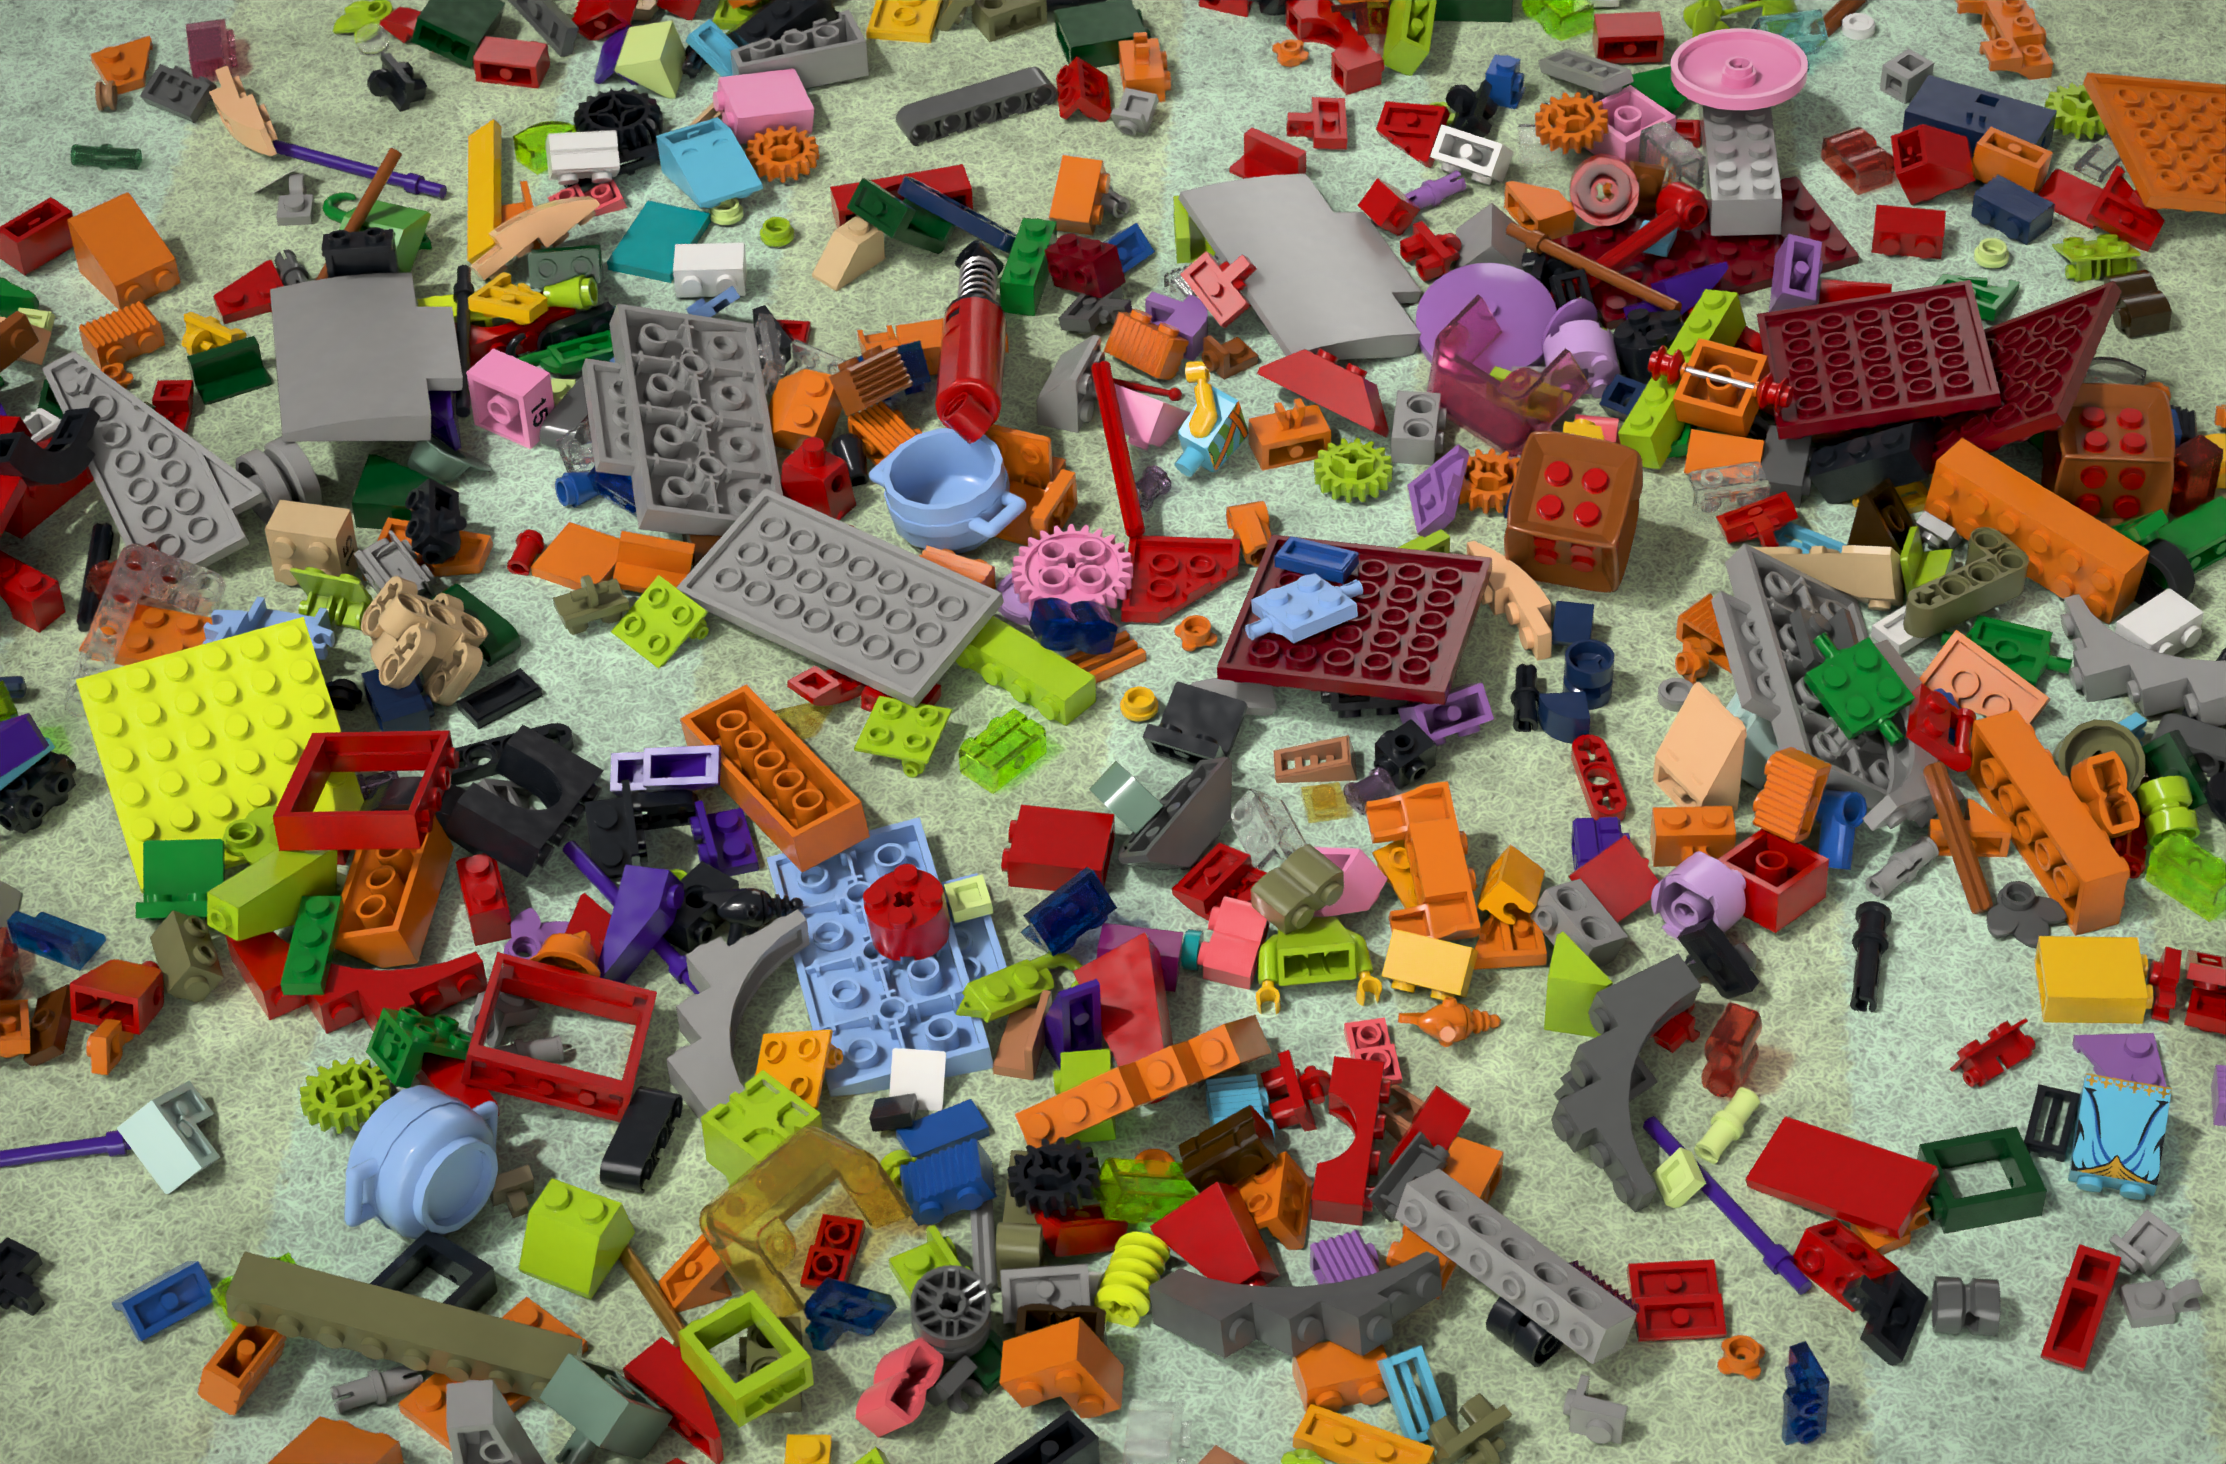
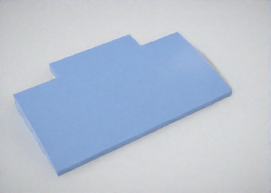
(877, 1000)

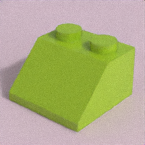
(574, 1238)

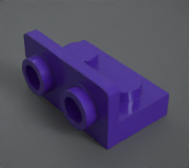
(724, 840)

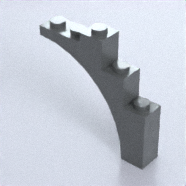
(1600, 1112)
(1292, 1319)

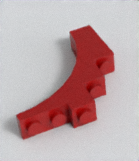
(355, 991)

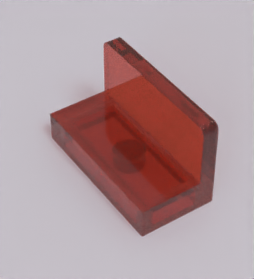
(1370, 16)

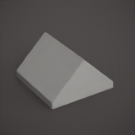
(1486, 240)

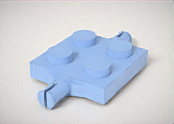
(1303, 608)

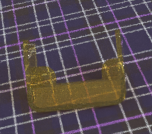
(750, 1215)

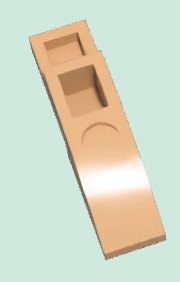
(241, 114)
(544, 223)
(1520, 598)

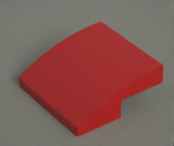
(1217, 875)
(1676, 1300)

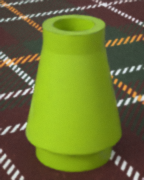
(573, 293)

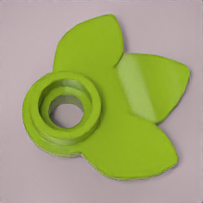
(361, 14)
(252, 836)

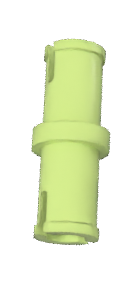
(1727, 1125)

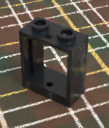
(451, 1261)

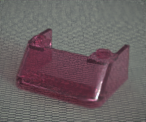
(1494, 410)

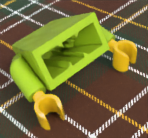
(1314, 955)

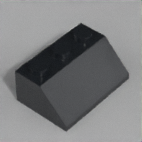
(780, 16)
(1860, 464)

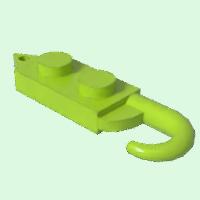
(1013, 987)

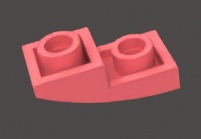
(606, 194)
(1371, 1042)

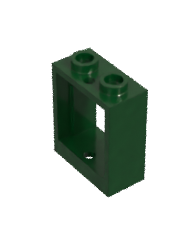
(2020, 1202)

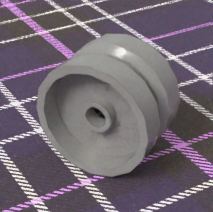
(281, 474)

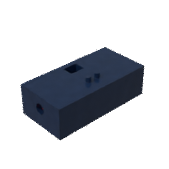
(1974, 110)

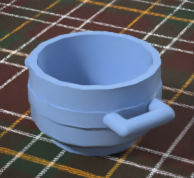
(947, 491)
(422, 1163)

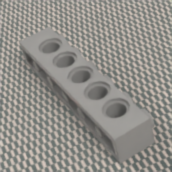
(1516, 1266)

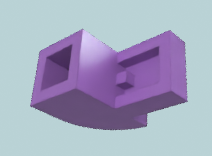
(1187, 316)

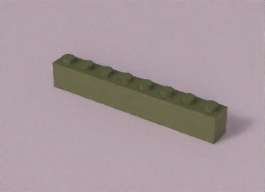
(396, 1326)

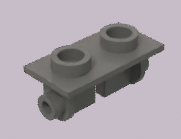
(1414, 1162)

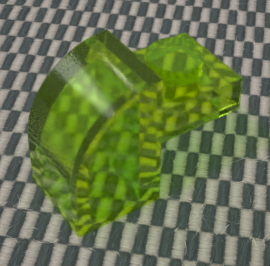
(531, 147)

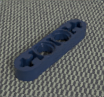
(957, 214)

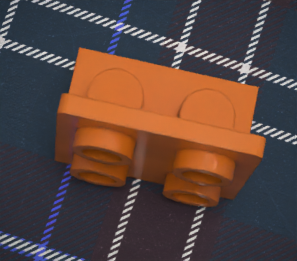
(1026, 456)
(1043, 509)
(1279, 1200)

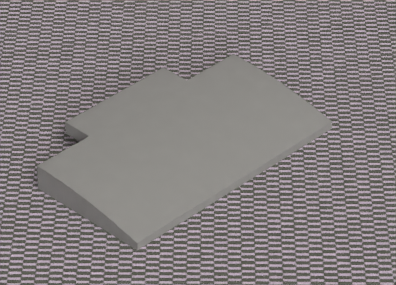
(1318, 273)
(360, 358)
(682, 418)
(1771, 671)

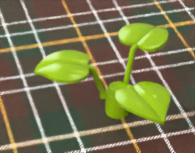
(1706, 14)

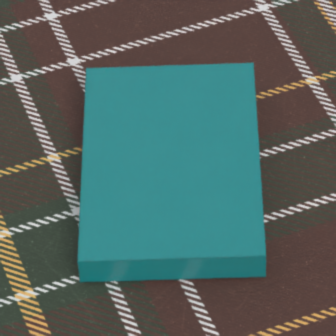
(650, 241)

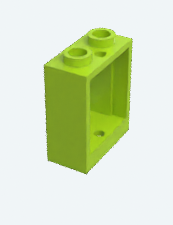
(749, 1396)

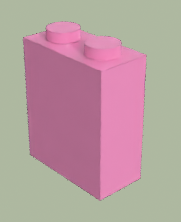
(763, 101)

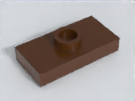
(49, 1026)

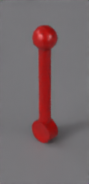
(1174, 394)

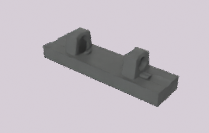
(550, 23)

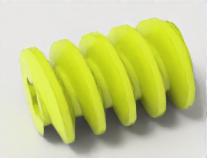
(1133, 1267)

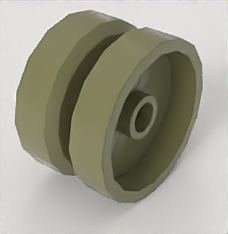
(2098, 738)

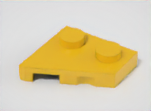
(508, 301)

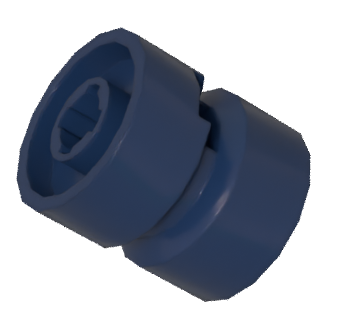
(1589, 669)

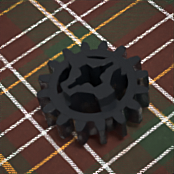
(1054, 1177)

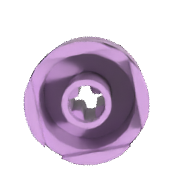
(1592, 350)
(1697, 892)

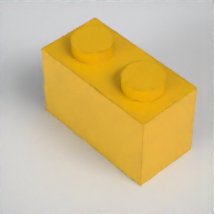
(1429, 964)

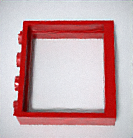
(330, 752)
(549, 1081)

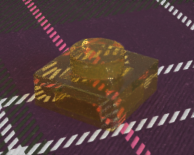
(1323, 802)

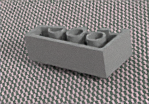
(819, 55)
(484, 1427)

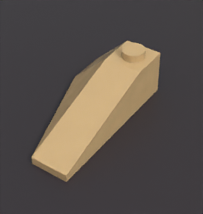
(1862, 572)

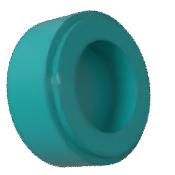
(1190, 949)

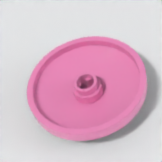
(1739, 69)

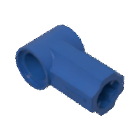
(1839, 815)

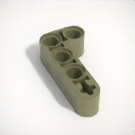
(1991, 576)
(1018, 1236)

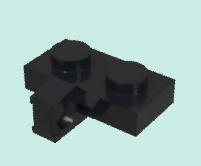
(1717, 959)
(16, 1285)
(1890, 1313)

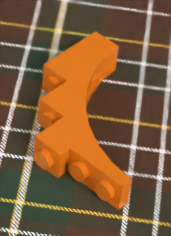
(1144, 1081)

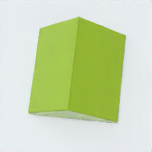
(1571, 989)

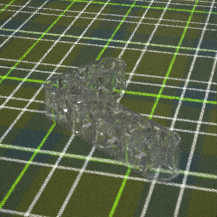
(120, 615)

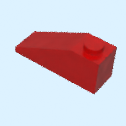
(677, 1389)

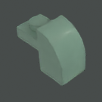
(1126, 797)

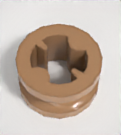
(106, 95)

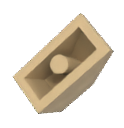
(850, 253)

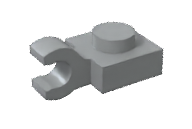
(297, 206)
(2154, 1305)

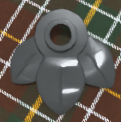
(2024, 918)

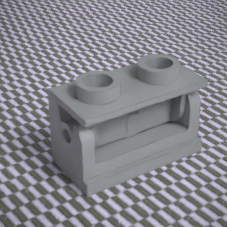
(386, 559)

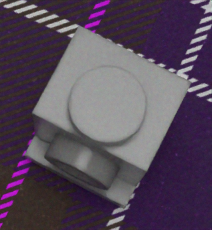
(1905, 75)

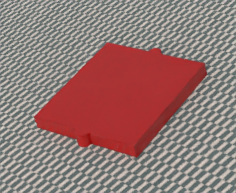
(1618, 878)

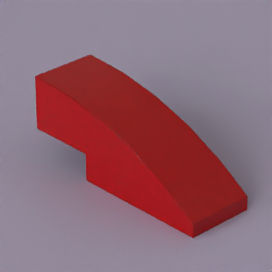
(2081, 1307)

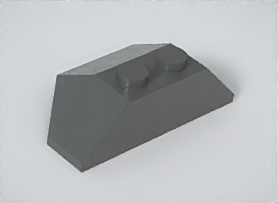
(1187, 822)

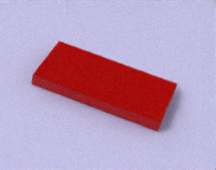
(1842, 1177)

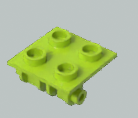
(2092, 256)
(342, 596)
(661, 622)
(903, 732)

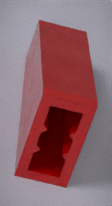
(1132, 1000)

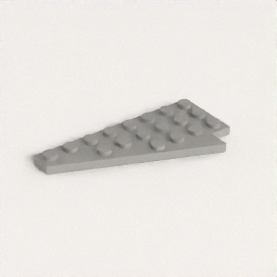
(153, 473)

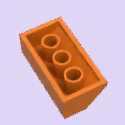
(393, 900)

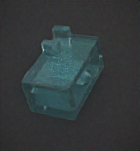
(1802, 28)

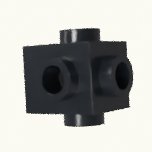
(1405, 754)

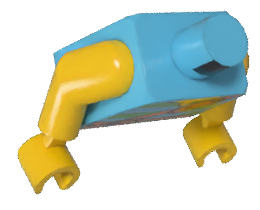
(1213, 426)

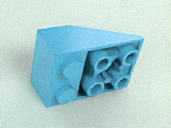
(707, 163)

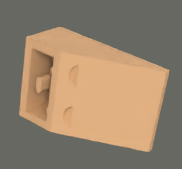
(1702, 753)

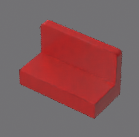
(1268, 156)

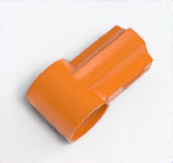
(1252, 527)

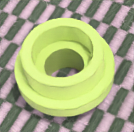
(727, 212)
(1991, 253)

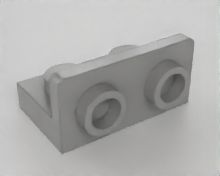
(1050, 1285)

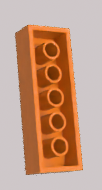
(2064, 544)
(778, 779)
(2048, 822)

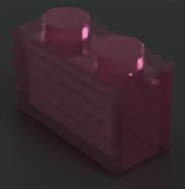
(210, 48)

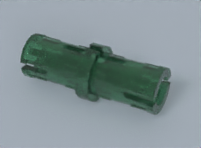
(86, 156)

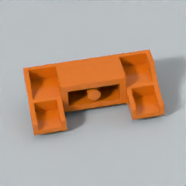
(2014, 37)
(927, 332)
(1435, 858)

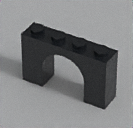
(522, 835)

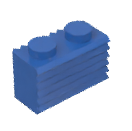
(948, 1182)

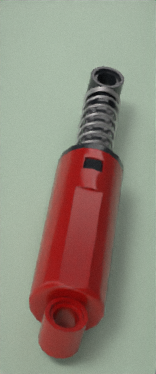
(972, 348)

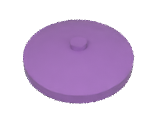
(1515, 300)

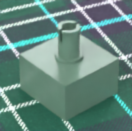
(603, 1410)

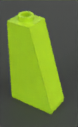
(270, 892)

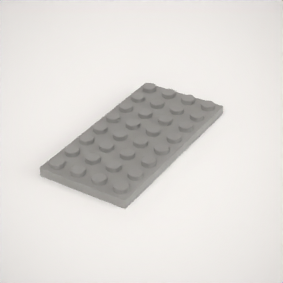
(841, 596)

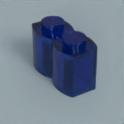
(1072, 626)

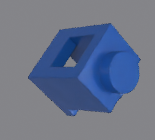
(1505, 81)

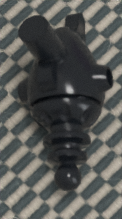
(749, 909)

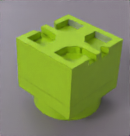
(753, 1124)

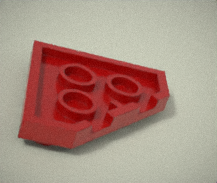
(1175, 573)

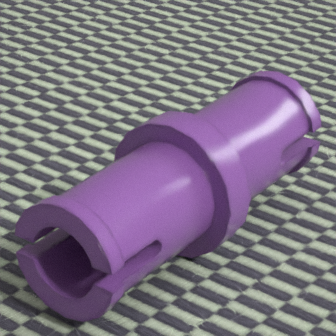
(1433, 192)

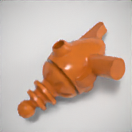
(1451, 1021)

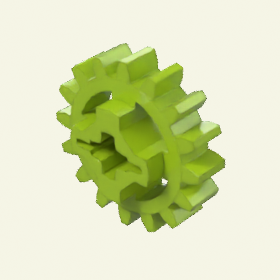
(2075, 111)
(1353, 470)
(344, 1094)

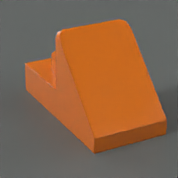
(1987, 832)
(695, 1278)

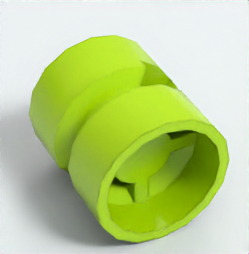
(2166, 805)

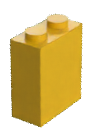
(2092, 979)

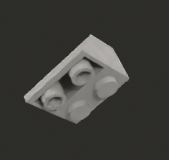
(1070, 389)

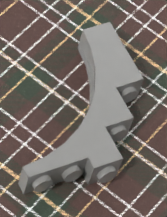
(2156, 681)
(1907, 788)
(709, 1020)

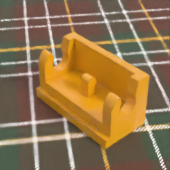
(1511, 880)

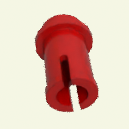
(528, 546)

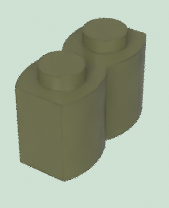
(1297, 889)

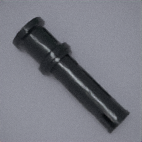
(1870, 943)

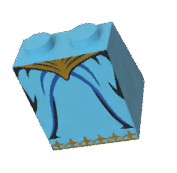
(2119, 1136)

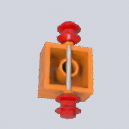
(1720, 386)

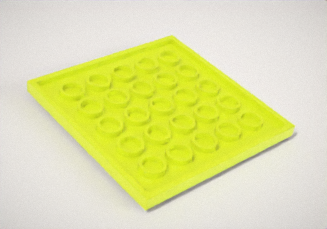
(210, 735)

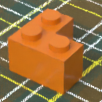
(1065, 1363)

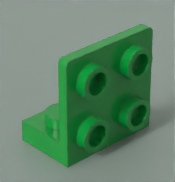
(179, 876)
(405, 1036)

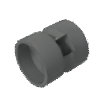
(1965, 1305)

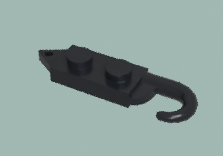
(572, 327)

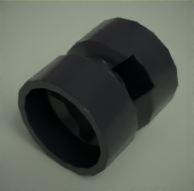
(1519, 1330)

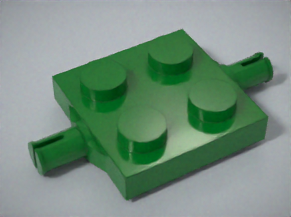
(2016, 646)
(1859, 688)

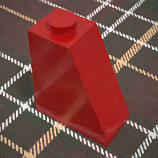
(1218, 1237)

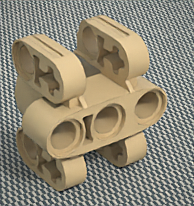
(423, 637)

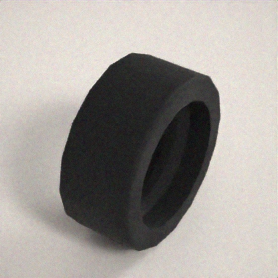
(2174, 567)

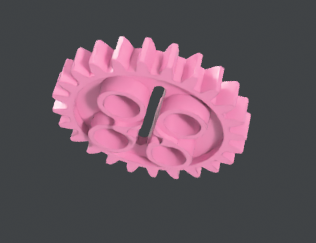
(1073, 568)

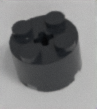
(1642, 335)

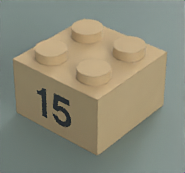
(310, 536)

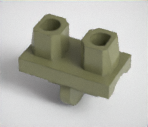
(591, 603)
(1484, 1424)

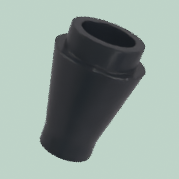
(853, 452)

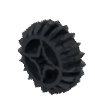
(629, 113)

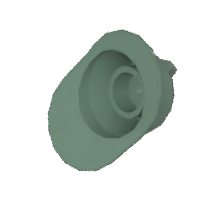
(442, 462)

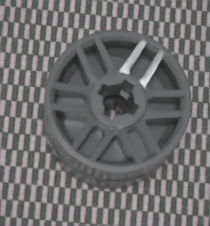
(951, 1311)

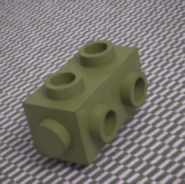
(186, 957)

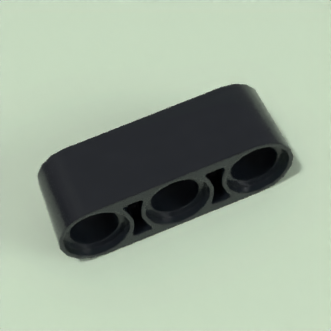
(639, 1138)

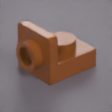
(1650, 182)
(1228, 357)

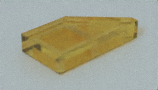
(804, 718)

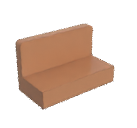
(1023, 1041)

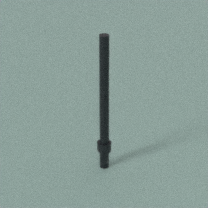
(461, 292)

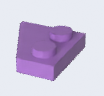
(1437, 492)
(2123, 1056)

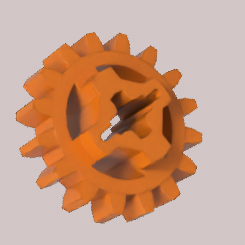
(1571, 123)
(782, 153)
(1488, 480)

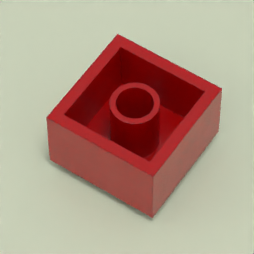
(1779, 878)

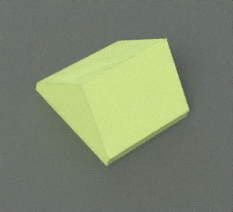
(653, 57)

